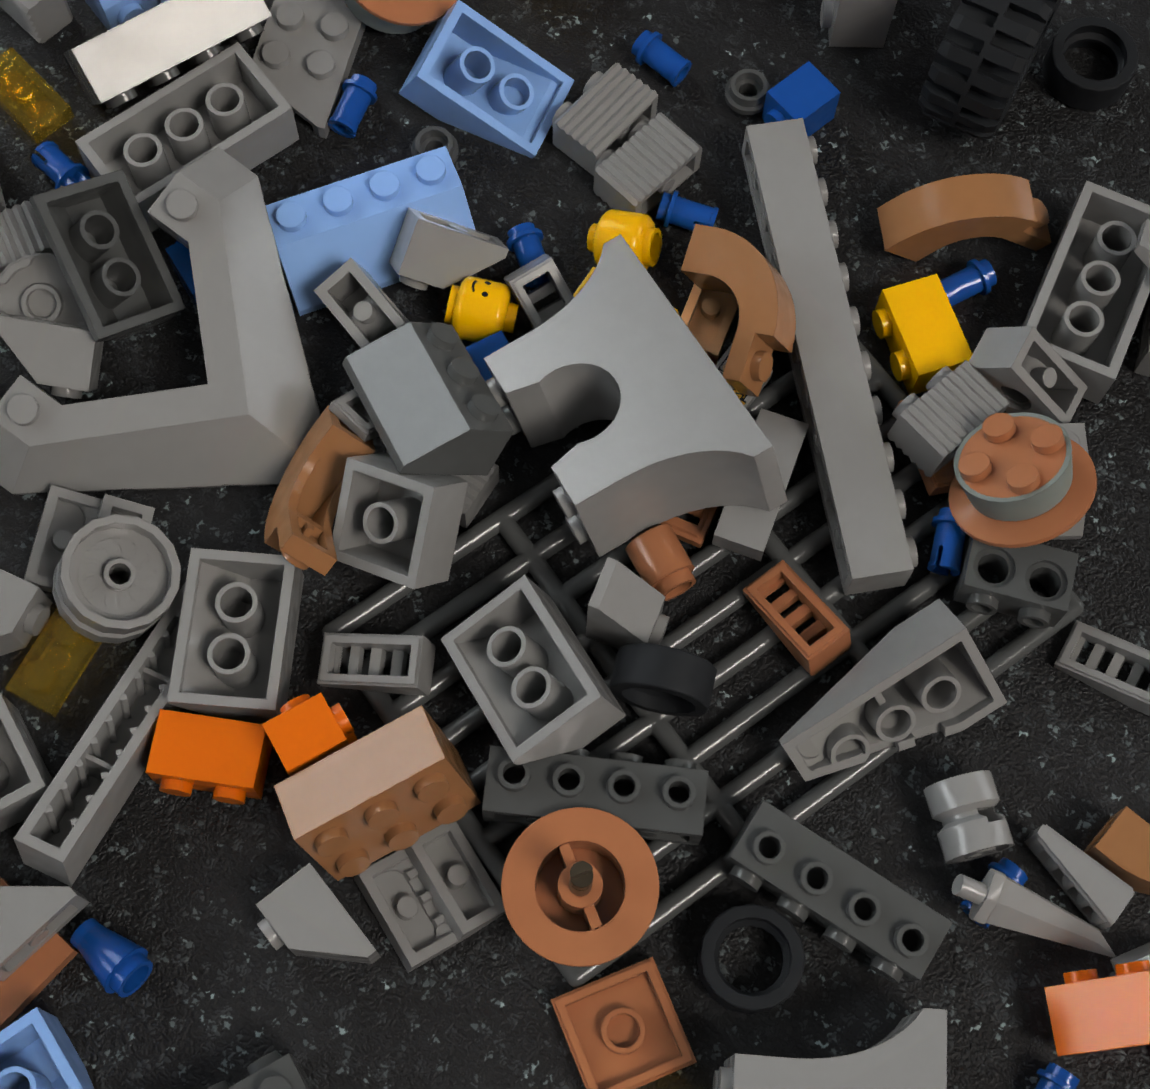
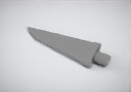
(1017, 908)

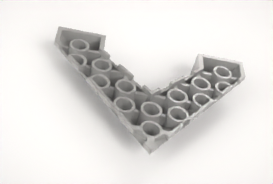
(198, 436)

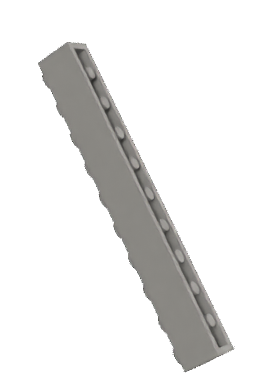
(827, 362)

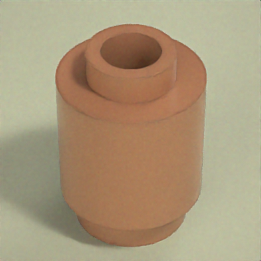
(662, 561)

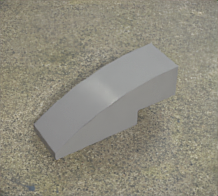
(748, 528)

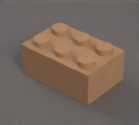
(377, 794)

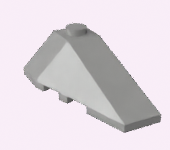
(906, 687)

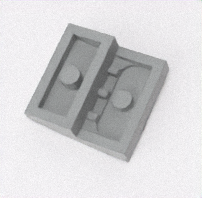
(62, 517)
(430, 895)

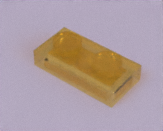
(30, 98)
(52, 666)

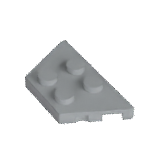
(309, 55)

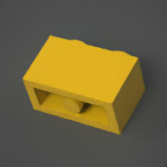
(919, 331)

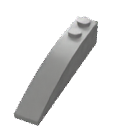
(104, 762)

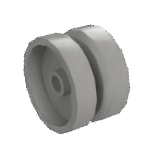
(133, 552)

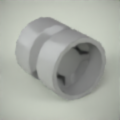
(968, 816)

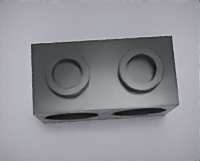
(1013, 592)

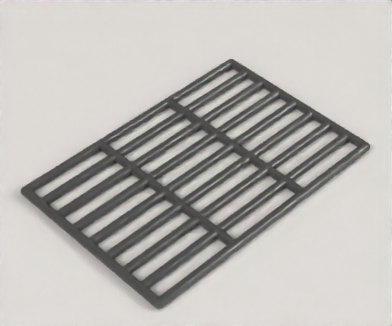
(720, 801)

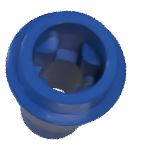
(114, 960)

